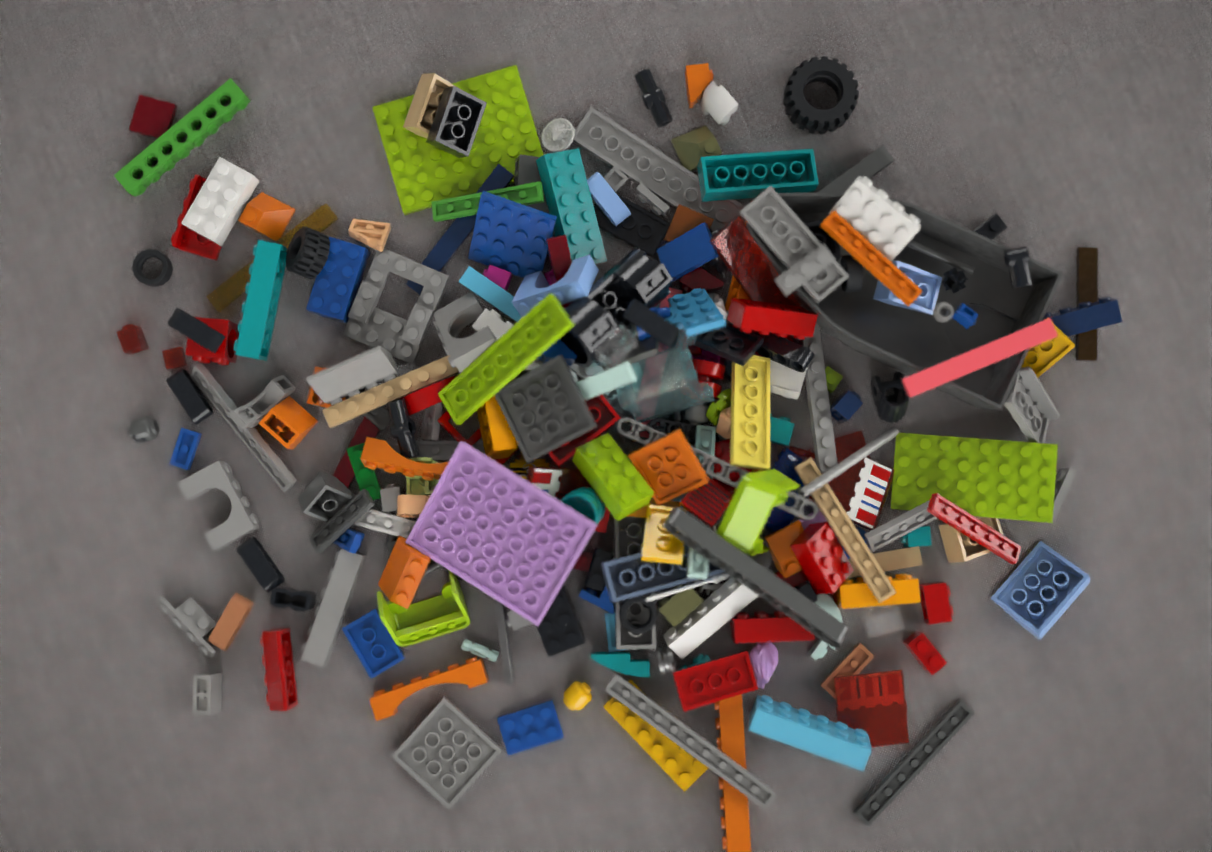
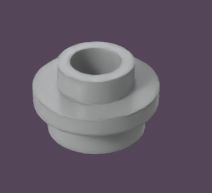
(948, 309)

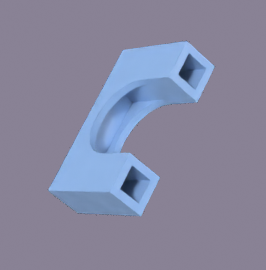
(571, 287)

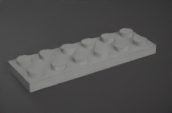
(790, 240)

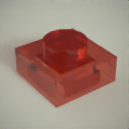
(174, 358)

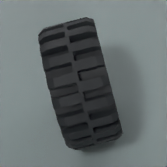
(827, 72)

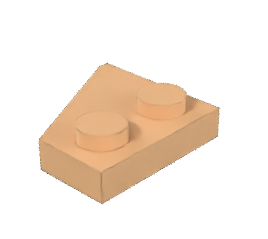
(370, 233)

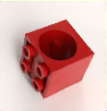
(225, 352)

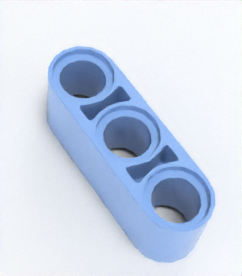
(607, 199)

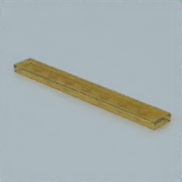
(236, 284)

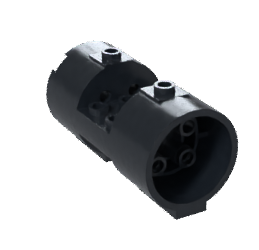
(609, 297)

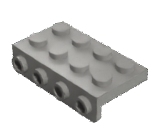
(1030, 406)

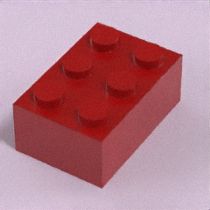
(821, 558)

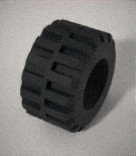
(307, 252)

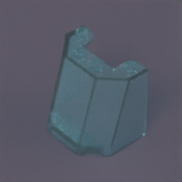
(665, 383)

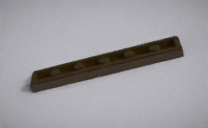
(1087, 291)

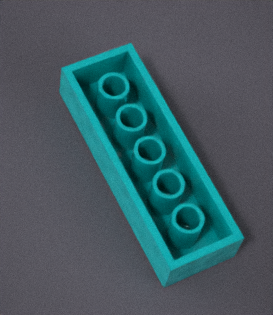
(752, 173)
(571, 202)
(261, 301)

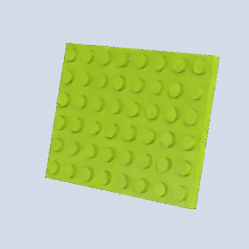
(430, 174)

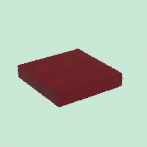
(152, 116)

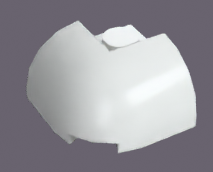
(718, 103)

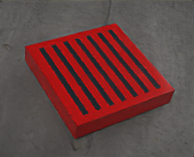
(707, 502)

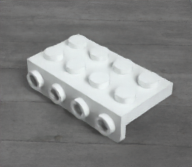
(877, 217)

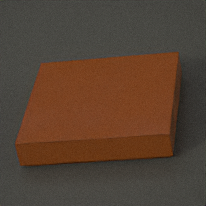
(684, 221)

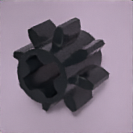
(954, 280)

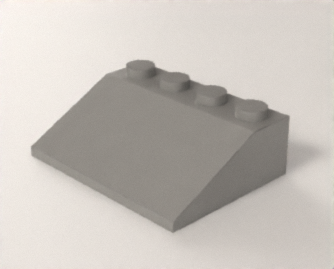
(354, 375)

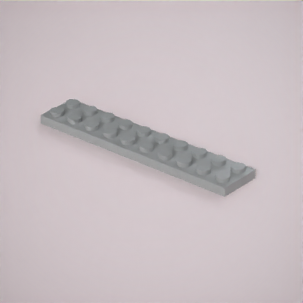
(650, 167)

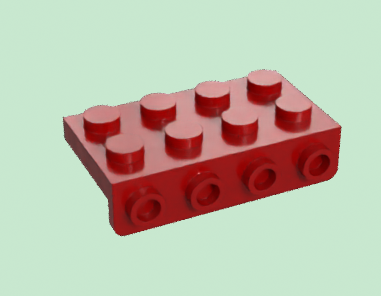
(188, 240)

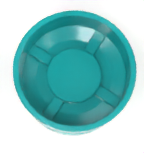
(586, 503)

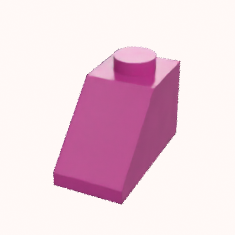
(498, 276)

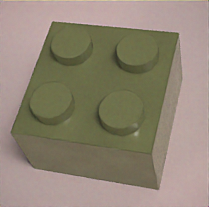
(679, 605)

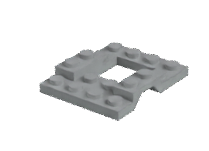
(385, 329)

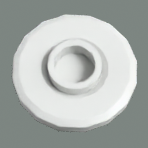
(558, 135)

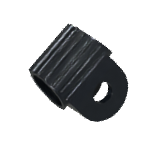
(890, 407)

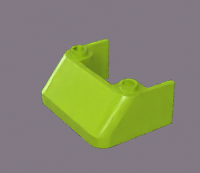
(751, 508)
(426, 618)

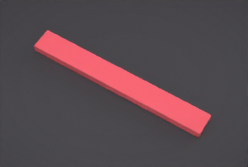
(979, 357)

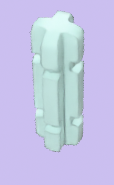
(480, 650)

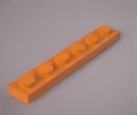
(871, 258)

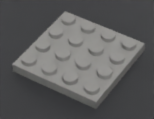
(447, 753)

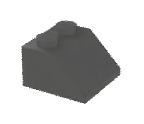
(324, 497)

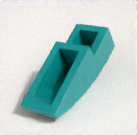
(622, 663)

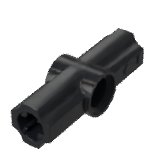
(653, 98)
(403, 428)

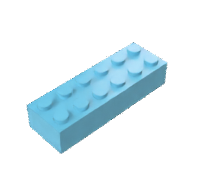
(810, 732)

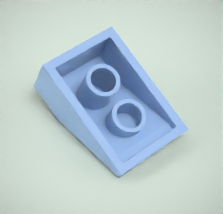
(926, 281)

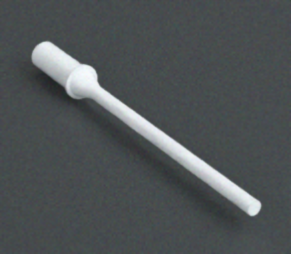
(714, 579)

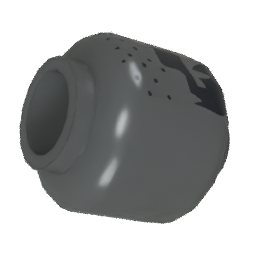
(143, 429)

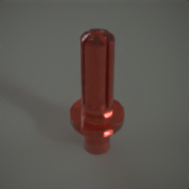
(802, 452)

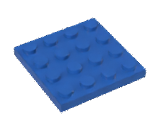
(510, 235)

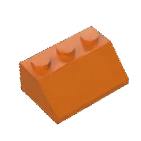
(403, 573)

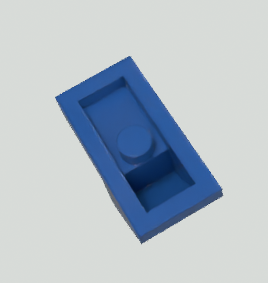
(350, 540)
(603, 601)

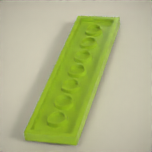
(505, 358)

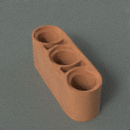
(230, 621)

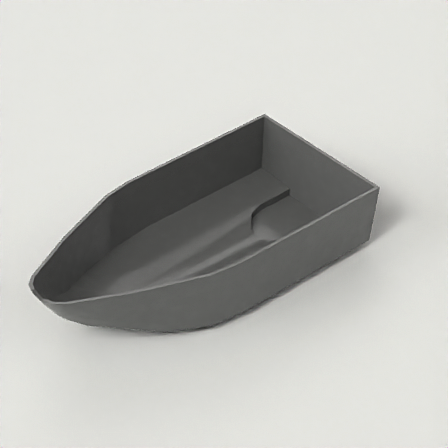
(914, 339)

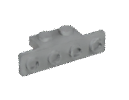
(192, 621)

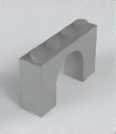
(452, 320)
(241, 520)

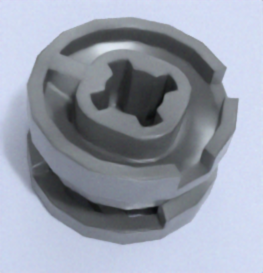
(668, 660)

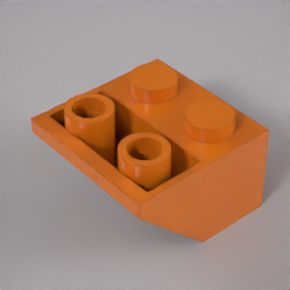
(288, 422)

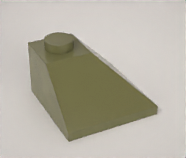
(695, 145)

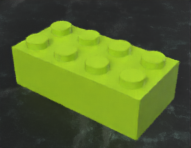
(612, 476)

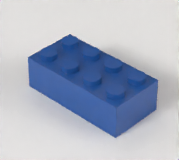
(338, 280)

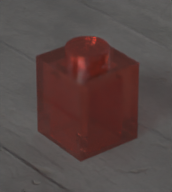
(132, 339)

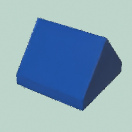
(965, 316)

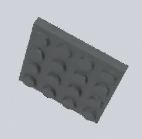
(545, 409)

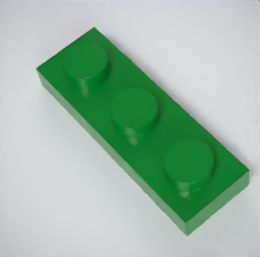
(365, 477)

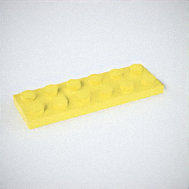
(750, 414)

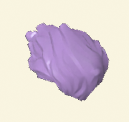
(763, 661)

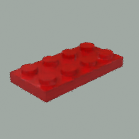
(715, 681)

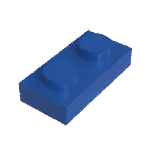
(185, 449)

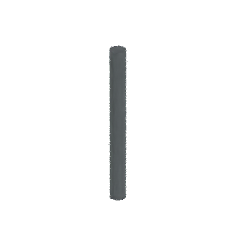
(940, 256)

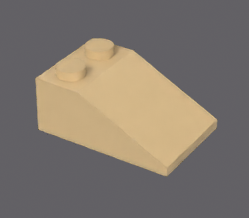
(962, 548)

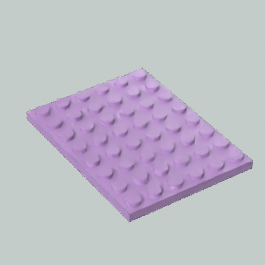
(500, 533)

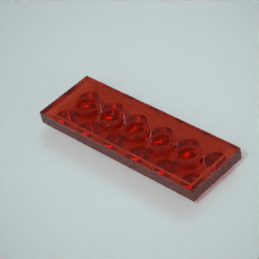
(749, 263)

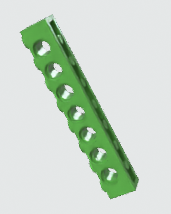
(172, 138)

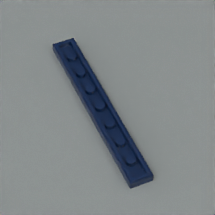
(460, 228)

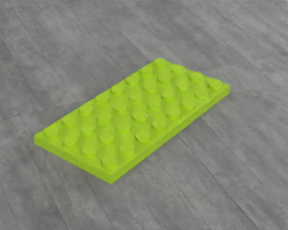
(977, 475)

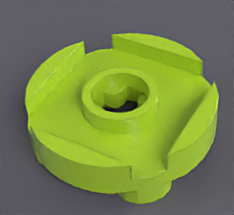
(715, 409)

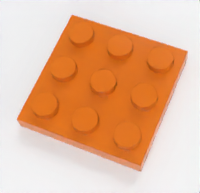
(669, 467)

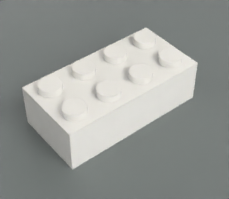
(220, 201)

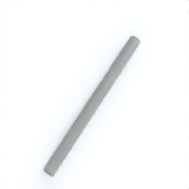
(848, 462)

